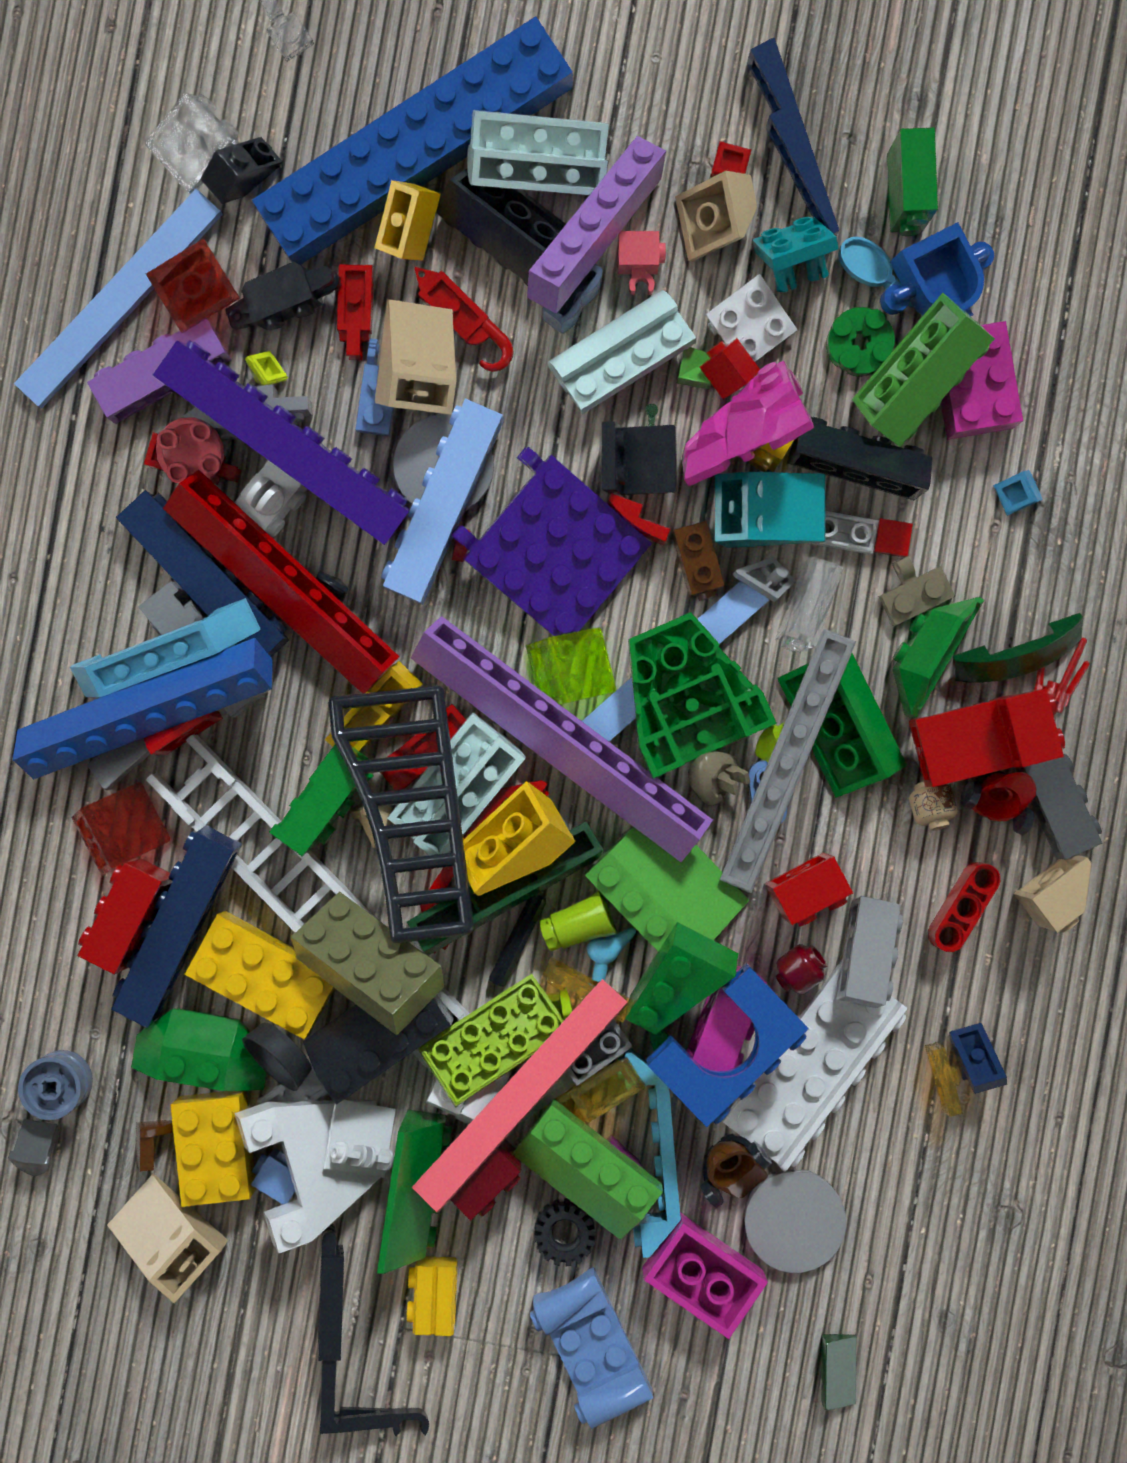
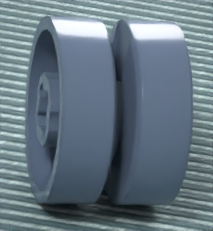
(49, 1101)

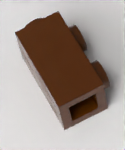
(698, 561)

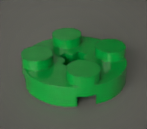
(870, 324)

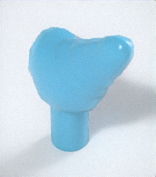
(606, 950)

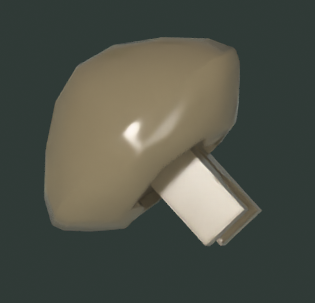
(715, 776)

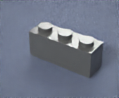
(1062, 808)

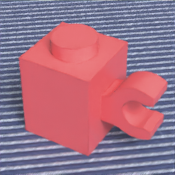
(640, 256)

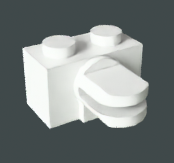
(271, 497)

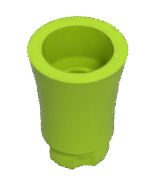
(578, 923)

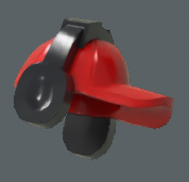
(1002, 798)

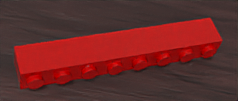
(280, 581)

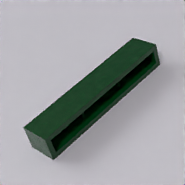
(500, 900)

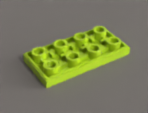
(491, 1040)

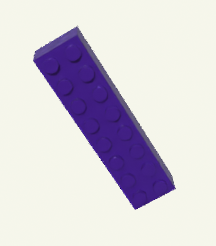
(281, 441)

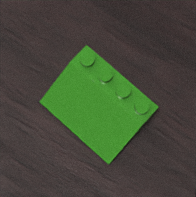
(659, 890)

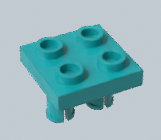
(800, 242)

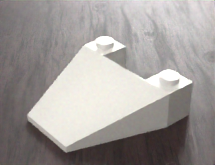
(320, 1192)

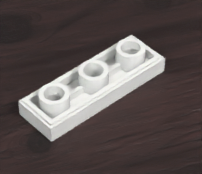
(850, 533)

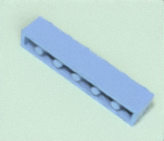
(443, 501)

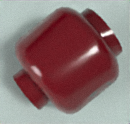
(801, 969)

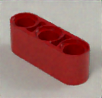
(979, 899)

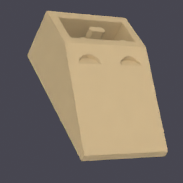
(417, 358)
(165, 1239)

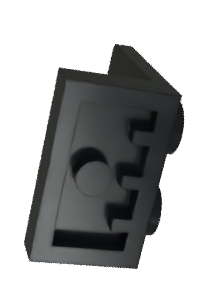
(639, 459)

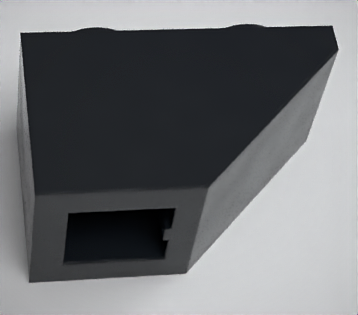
(239, 169)

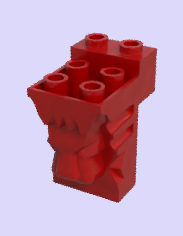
(987, 737)

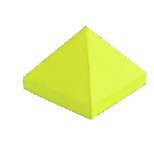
(265, 368)

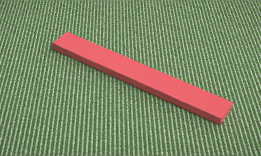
(519, 1096)

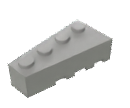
(174, 608)

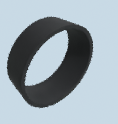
(277, 1055)

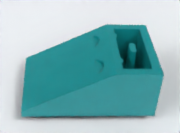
(769, 508)

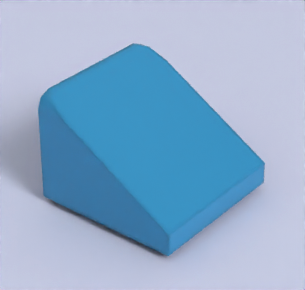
(1018, 492)

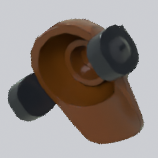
(733, 1168)

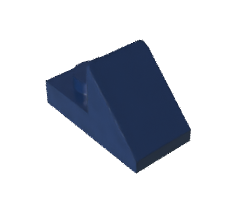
(977, 1058)

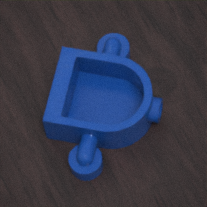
(938, 266)

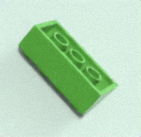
(922, 370)
(588, 1170)

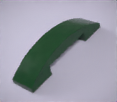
(981, 667)

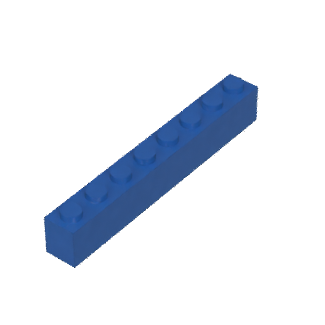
(144, 709)

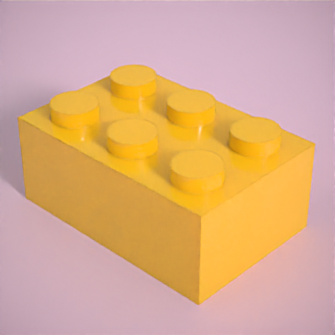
(210, 1149)

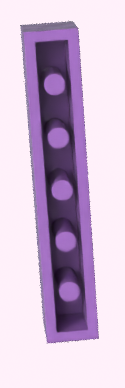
(595, 224)

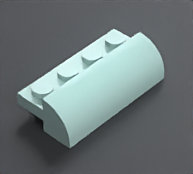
(536, 153)
(622, 351)
(481, 767)

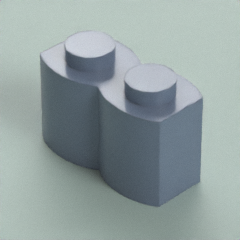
(571, 310)

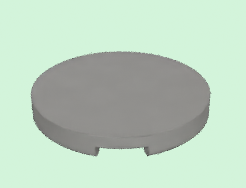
(418, 452)
(795, 1221)

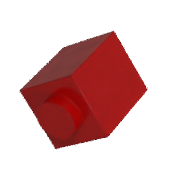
(729, 367)

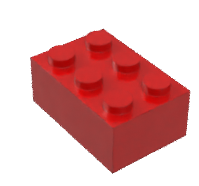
(123, 915)

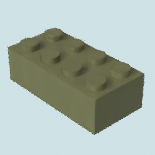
(363, 963)

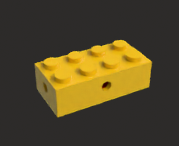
(260, 974)

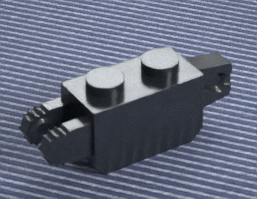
(281, 296)

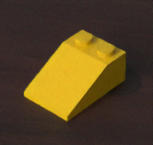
(515, 840)

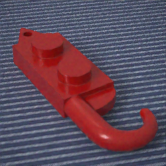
(468, 318)

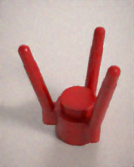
(1061, 692)

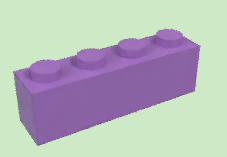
(131, 384)

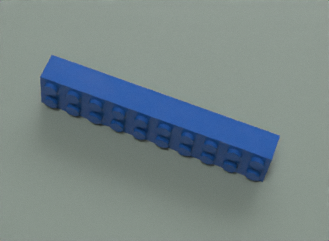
(411, 141)

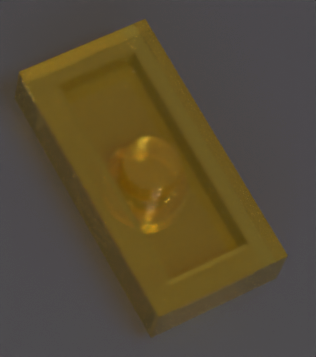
(945, 1079)

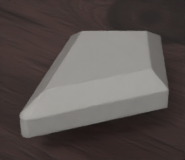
(766, 578)

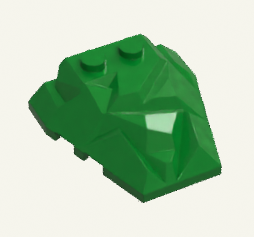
(689, 695)

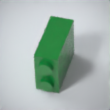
(912, 180)

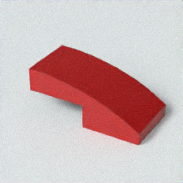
(630, 512)

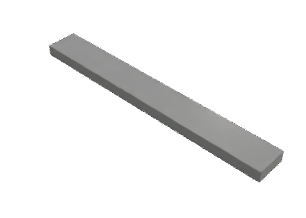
(787, 760)

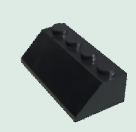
(500, 222)
(863, 460)
(360, 1048)

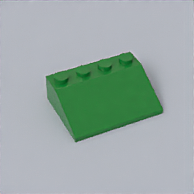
(408, 1216)

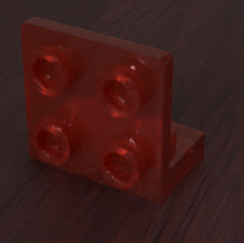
(120, 827)

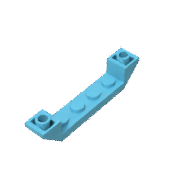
(166, 652)
(657, 1226)

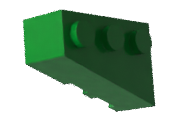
(319, 805)
(679, 978)

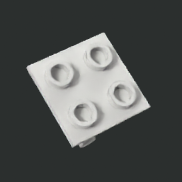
(753, 318)
(360, 1139)

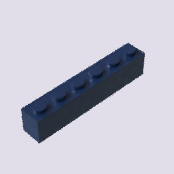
(195, 566)
(176, 925)

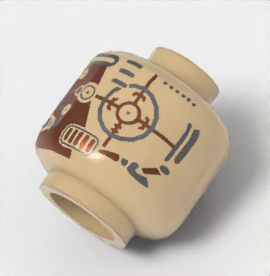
(933, 805)

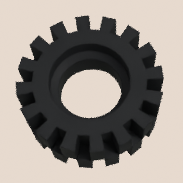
(564, 1252)

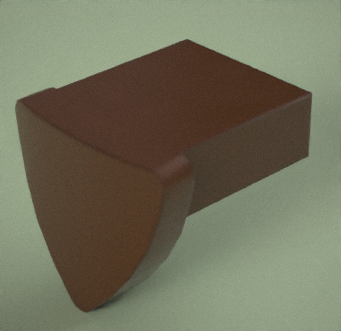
(145, 1141)

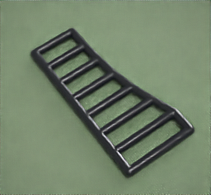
(382, 833)

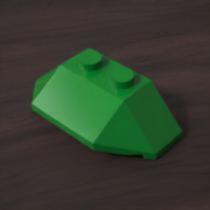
(930, 650)
(198, 1052)

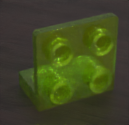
(572, 666)

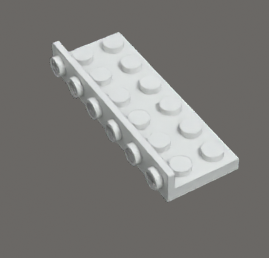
(812, 1079)

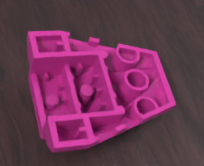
(761, 413)

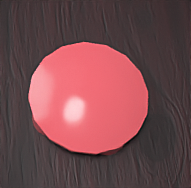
(189, 447)

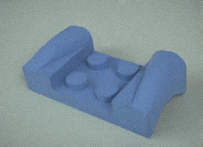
(592, 1348)

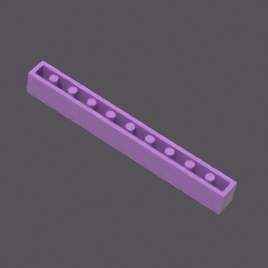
(561, 738)

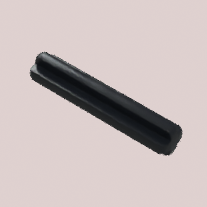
(517, 940)

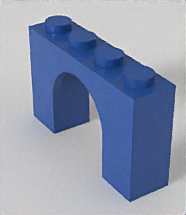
(712, 1092)

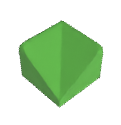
(690, 371)

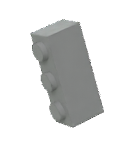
(870, 952)

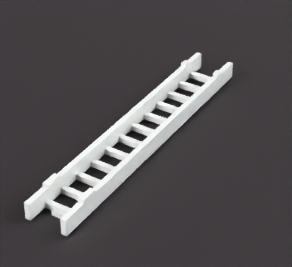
(246, 872)

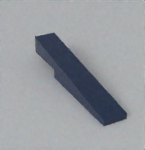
(789, 132)

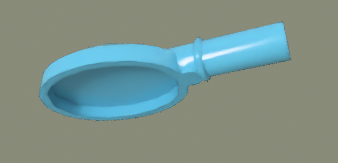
(867, 263)

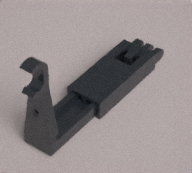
(329, 1351)

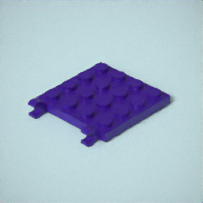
(555, 547)

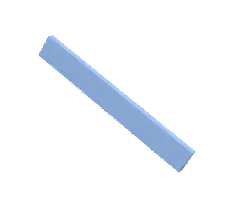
(116, 300)
(719, 620)

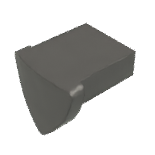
(34, 1147)

